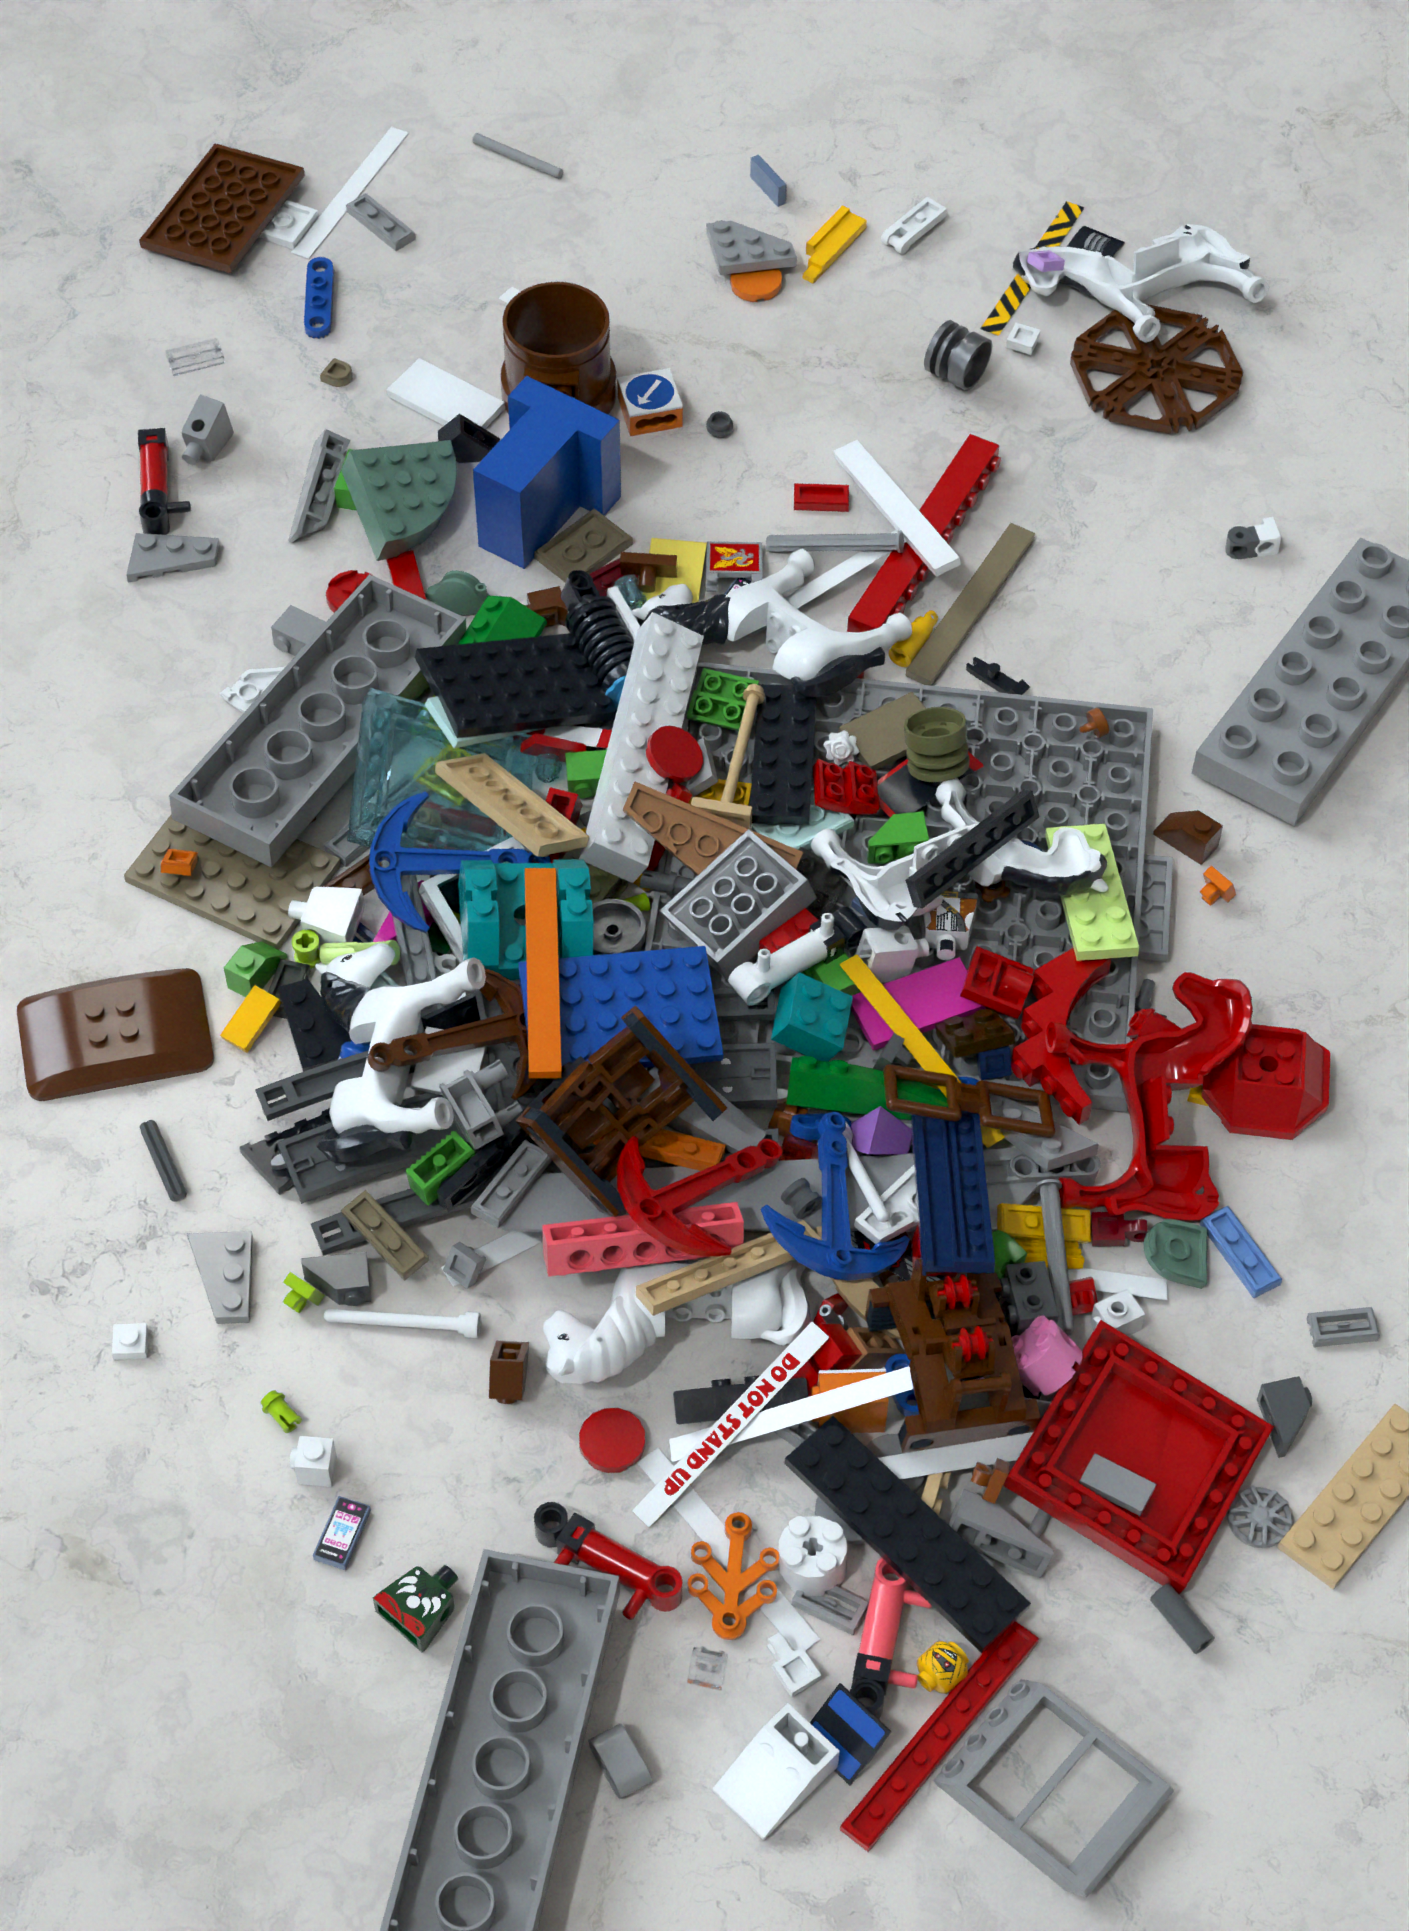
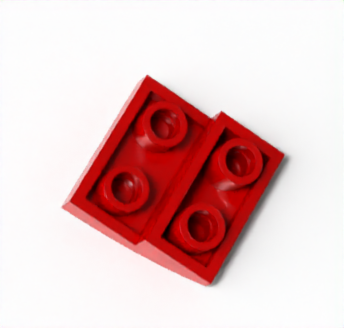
(847, 789)

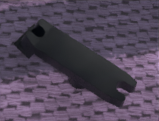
(995, 678)

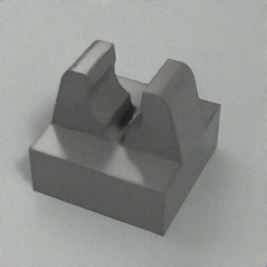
(893, 1054)

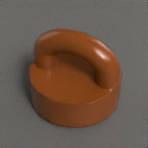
(1096, 722)

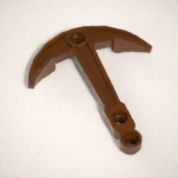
(469, 1036)

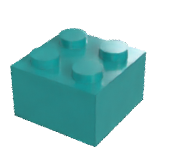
(811, 1017)

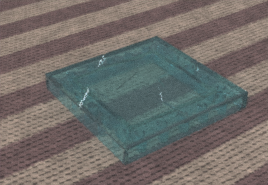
(399, 759)

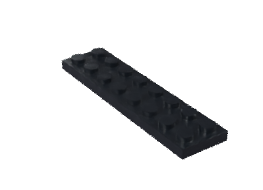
(907, 1534)

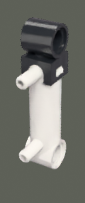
(823, 942)

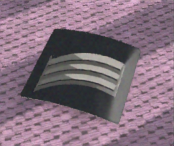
(1095, 240)

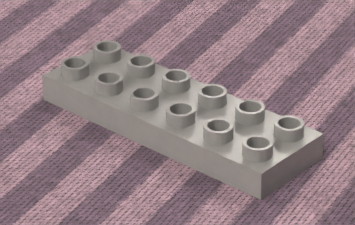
(1315, 688)
(303, 729)
(504, 1749)

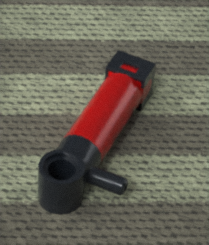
(154, 483)

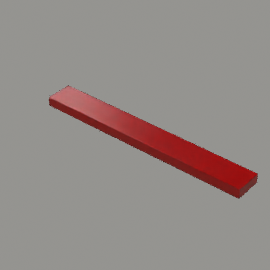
(938, 1736)

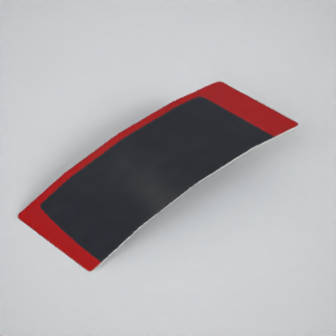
(903, 793)

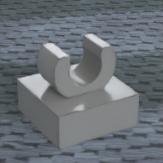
(464, 1264)

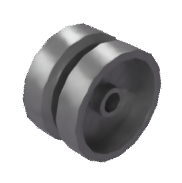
(617, 927)

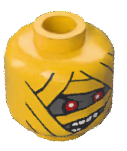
(942, 1667)

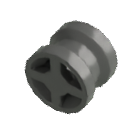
(801, 1198)

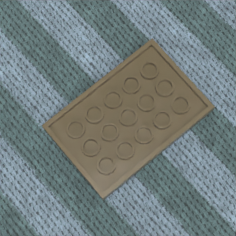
(231, 885)

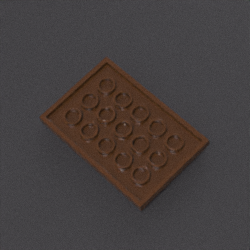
(222, 208)

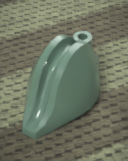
(458, 593)

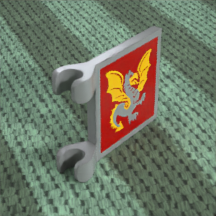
(733, 561)

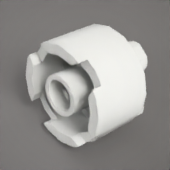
(812, 1555)

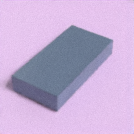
(768, 180)

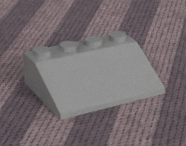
(738, 902)

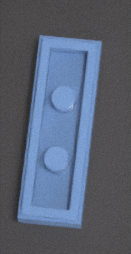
(1241, 1252)

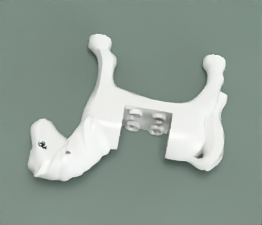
(755, 1305)

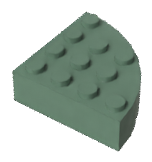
(400, 492)

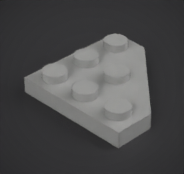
(747, 249)

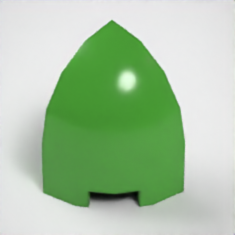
(1006, 1252)

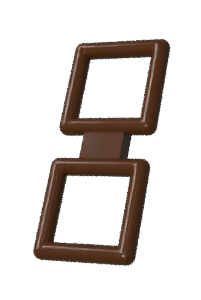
(969, 1099)

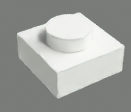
(1023, 338)
(130, 1341)

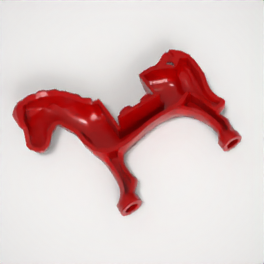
(1150, 1068)

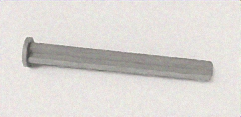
(836, 542)
(1056, 1251)

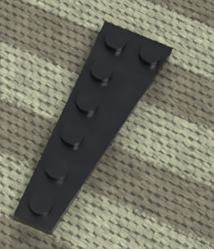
(495, 1153)

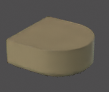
(337, 373)

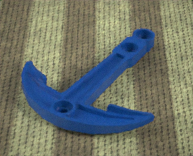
(420, 861)
(834, 1254)

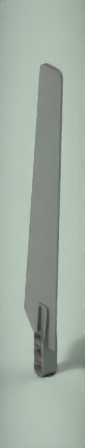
(558, 1200)

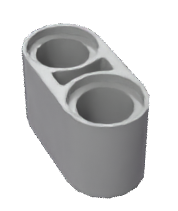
(620, 1761)

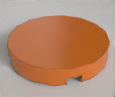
(756, 284)

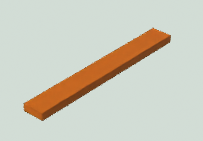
(542, 973)

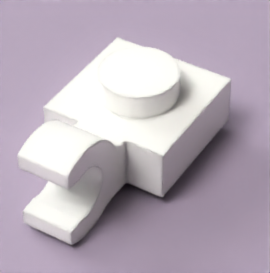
(793, 1668)

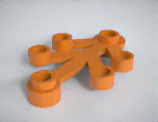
(733, 1581)

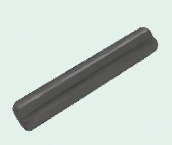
(163, 1160)

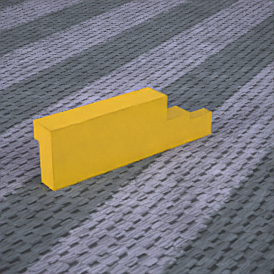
(832, 241)

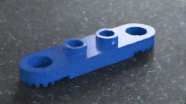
(318, 297)

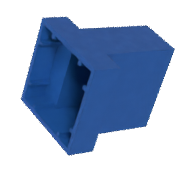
(544, 470)

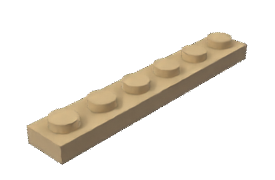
(714, 1273)

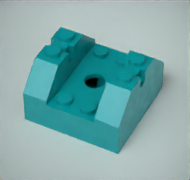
(499, 897)

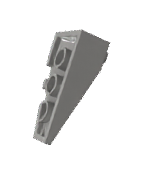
(730, 1128)

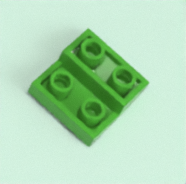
(719, 699)

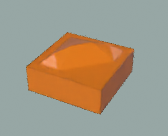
(179, 862)

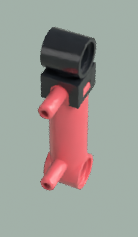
(879, 1638)

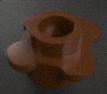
(989, 895)

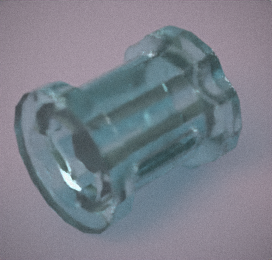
(628, 587)

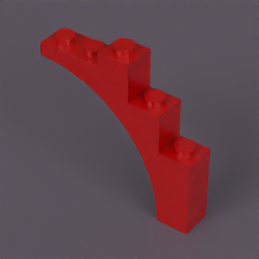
(1058, 990)

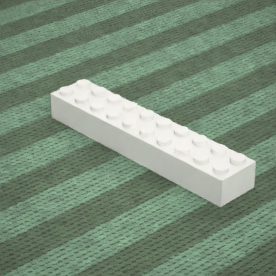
(651, 698)

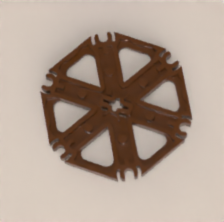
(1163, 383)

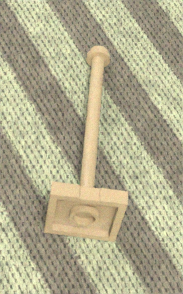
(725, 808)

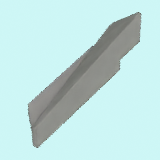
(319, 483)

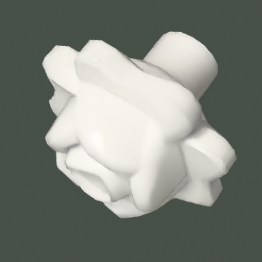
(841, 747)

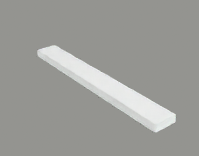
(897, 508)

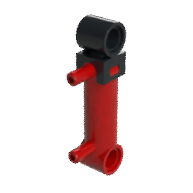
(579, 1541)

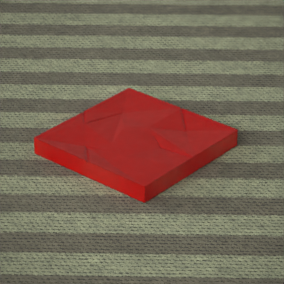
(1155, 1424)

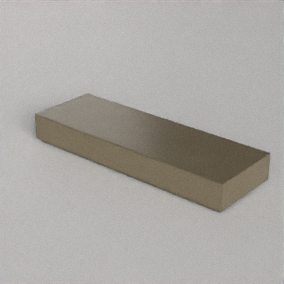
(385, 1235)

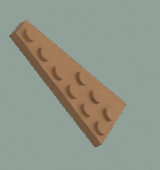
(690, 832)

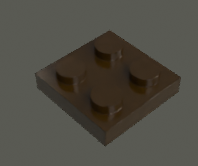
(974, 1033)

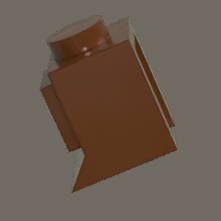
(548, 605)

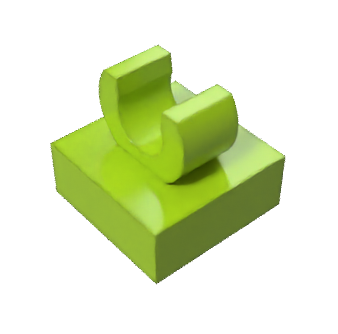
(297, 1298)

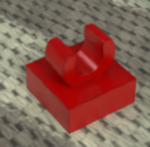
(1082, 1295)

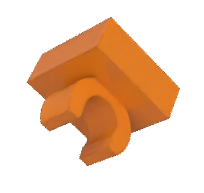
(1216, 886)

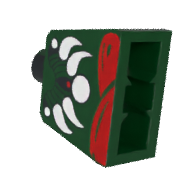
(418, 1604)

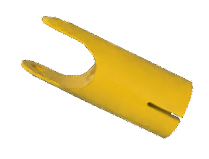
(905, 651)

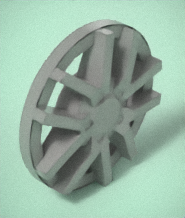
(1259, 1517)

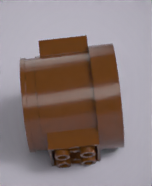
(561, 340)

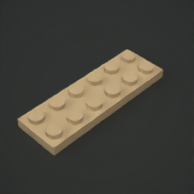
(512, 805)
(1354, 1503)

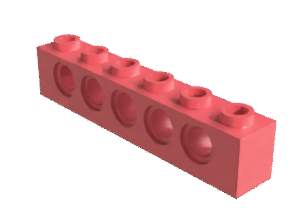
(622, 1243)

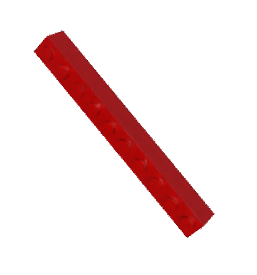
(944, 510)

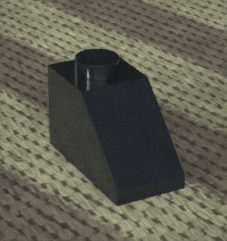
(468, 439)

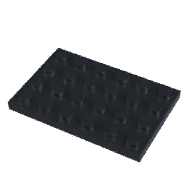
(514, 685)

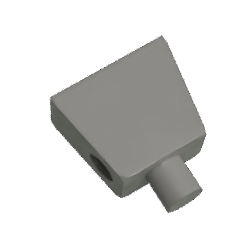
(206, 430)

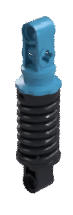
(598, 632)

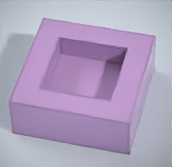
(1046, 261)

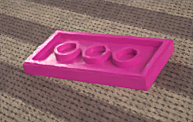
(924, 996)

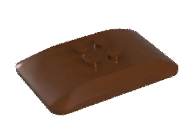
(114, 1033)

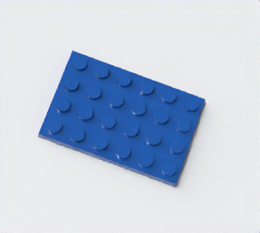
(665, 984)

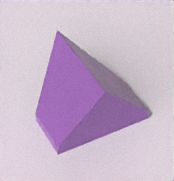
(881, 1134)

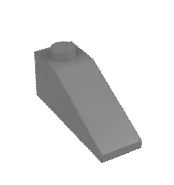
(998, 1534)

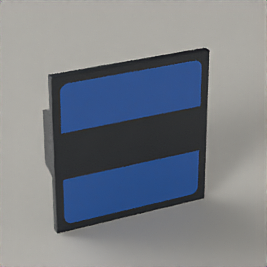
(851, 1730)

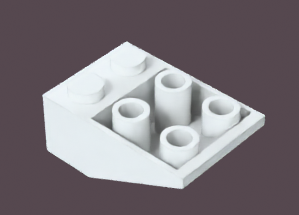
(777, 1771)

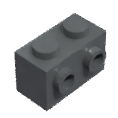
(1027, 1294)

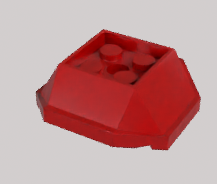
(1275, 1101)

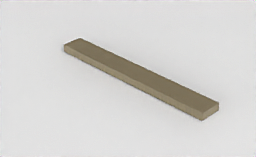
(970, 605)

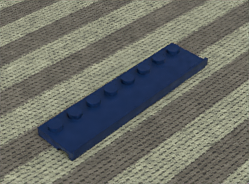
(952, 1195)

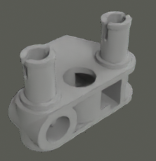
(471, 1109)

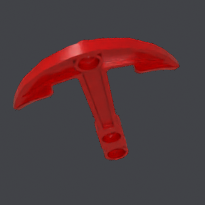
(656, 1208)

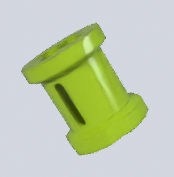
(306, 947)

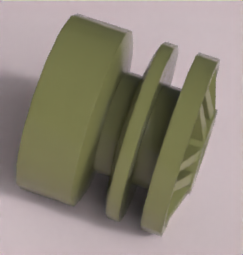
(937, 744)

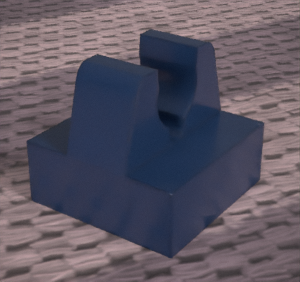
(994, 1063)

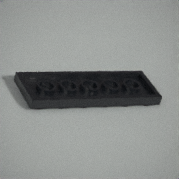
(783, 757)

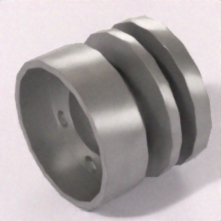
(958, 355)

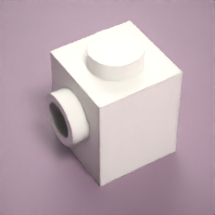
(1119, 1312)
(314, 1461)

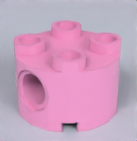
(1045, 1356)

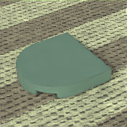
(1178, 1252)

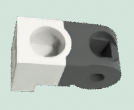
(1254, 540)

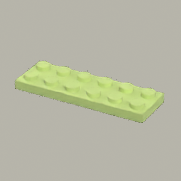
(1096, 919)

